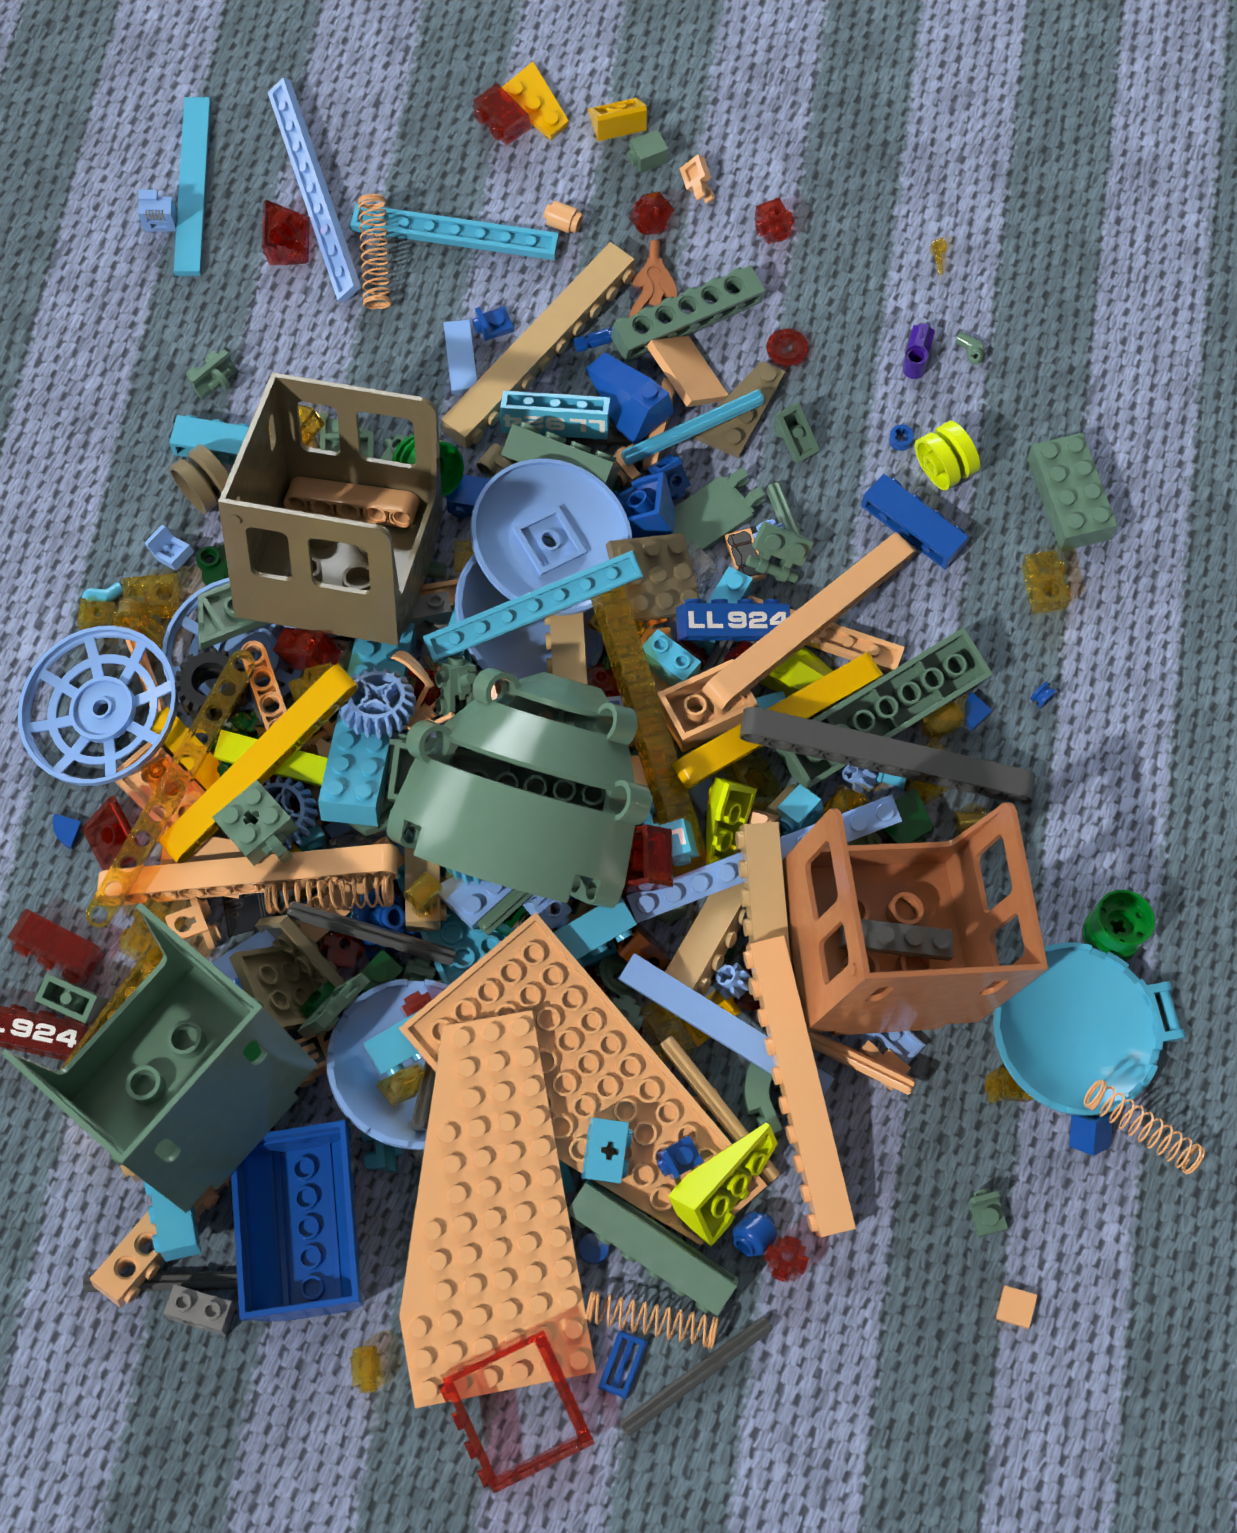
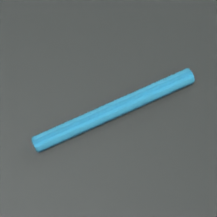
(692, 427)

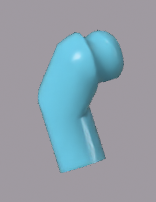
(103, 595)

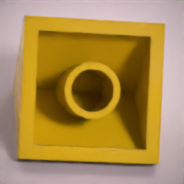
(618, 118)

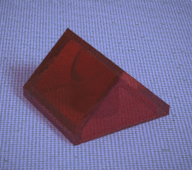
(284, 235)
(107, 833)

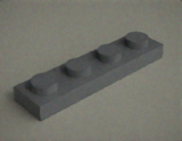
(904, 940)

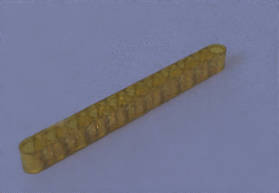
(640, 694)
(171, 803)

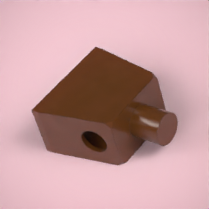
(645, 946)

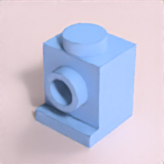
(542, 907)

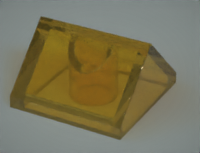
(756, 773)

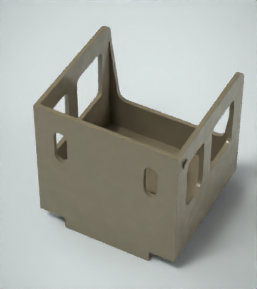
(320, 567)

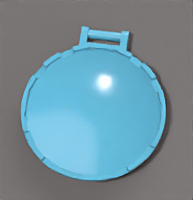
(1084, 1025)

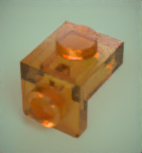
(154, 771)

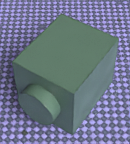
(648, 151)

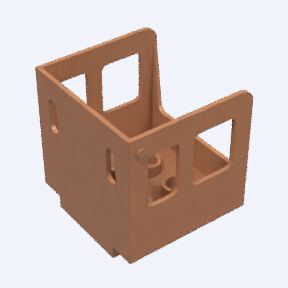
(907, 885)

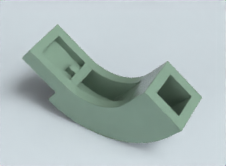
(758, 1099)

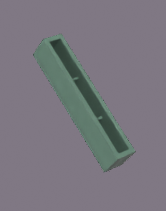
(653, 1247)

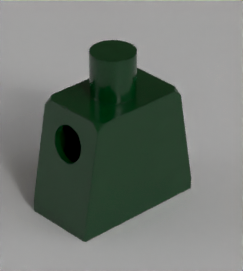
(915, 824)
(382, 969)

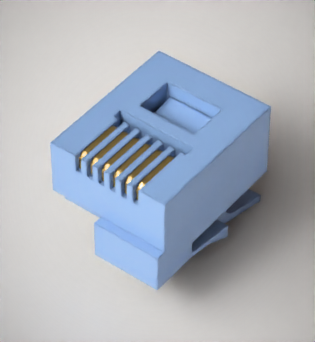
(156, 212)

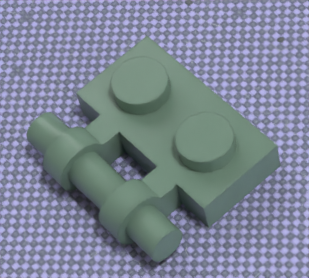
(781, 544)

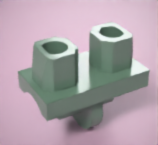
(213, 374)

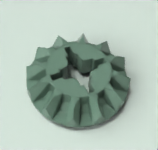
(610, 967)

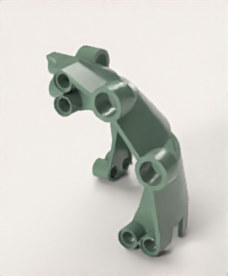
(515, 833)

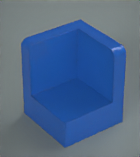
(1090, 1133)

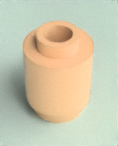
(563, 217)

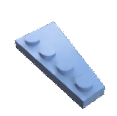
(470, 900)

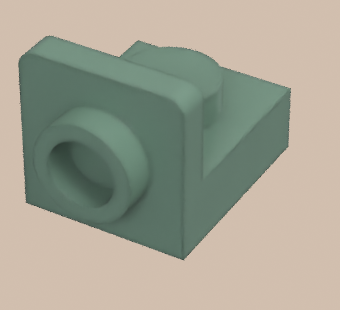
(987, 1212)

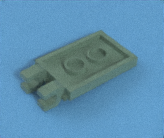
(717, 510)

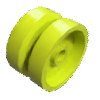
(947, 455)

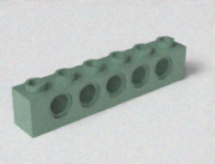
(742, 281)

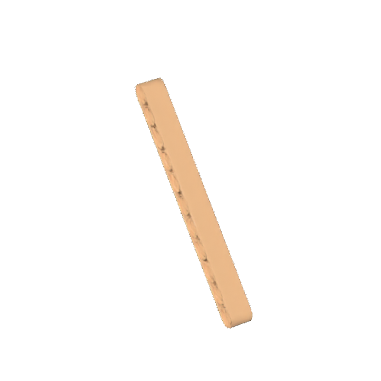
(808, 621)
(240, 877)

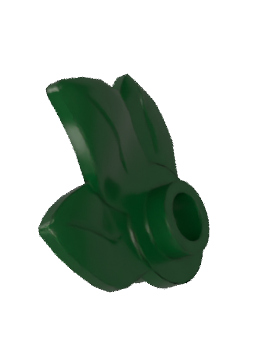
(212, 571)

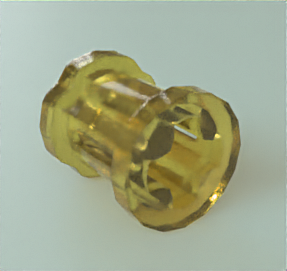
(967, 819)

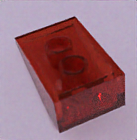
(650, 860)

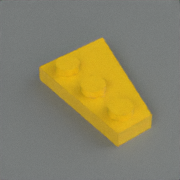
(538, 101)

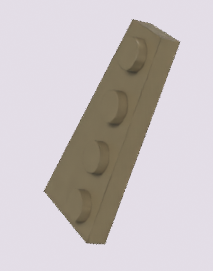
(735, 433)
(305, 950)

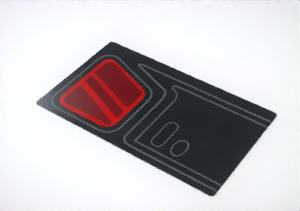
(243, 913)

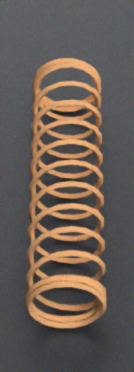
(378, 295)
(387, 894)
(1191, 1151)
(594, 1298)

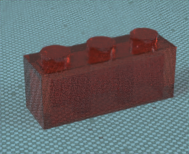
(55, 947)

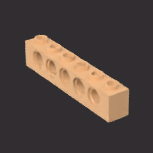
(127, 1253)

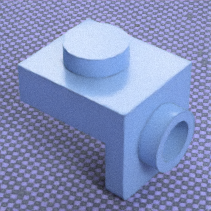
(168, 548)

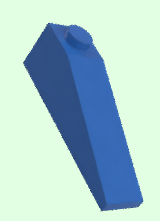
(635, 399)
(648, 506)

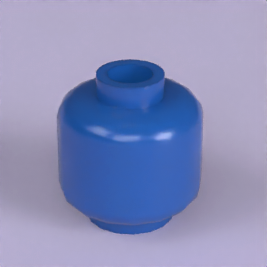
(754, 1233)

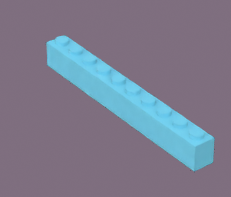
(580, 937)

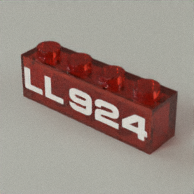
(40, 1032)

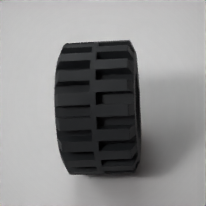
(197, 671)

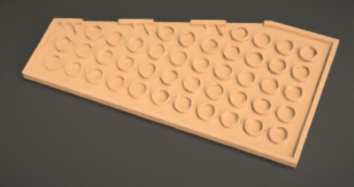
(588, 1060)
(490, 1221)

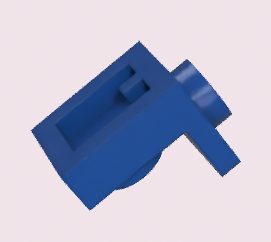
(492, 323)
(678, 1158)

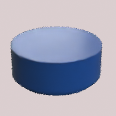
(592, 1250)

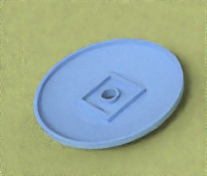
(540, 501)

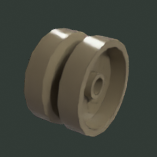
(200, 478)

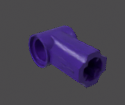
(918, 351)

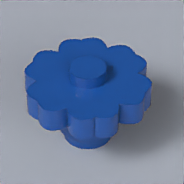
(385, 917)

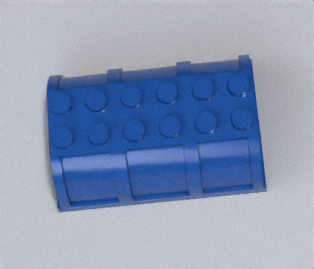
(297, 1225)

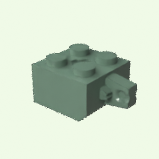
(256, 824)

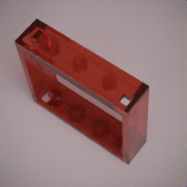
(541, 1461)

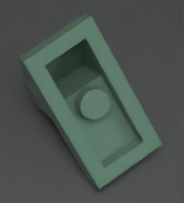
(796, 432)

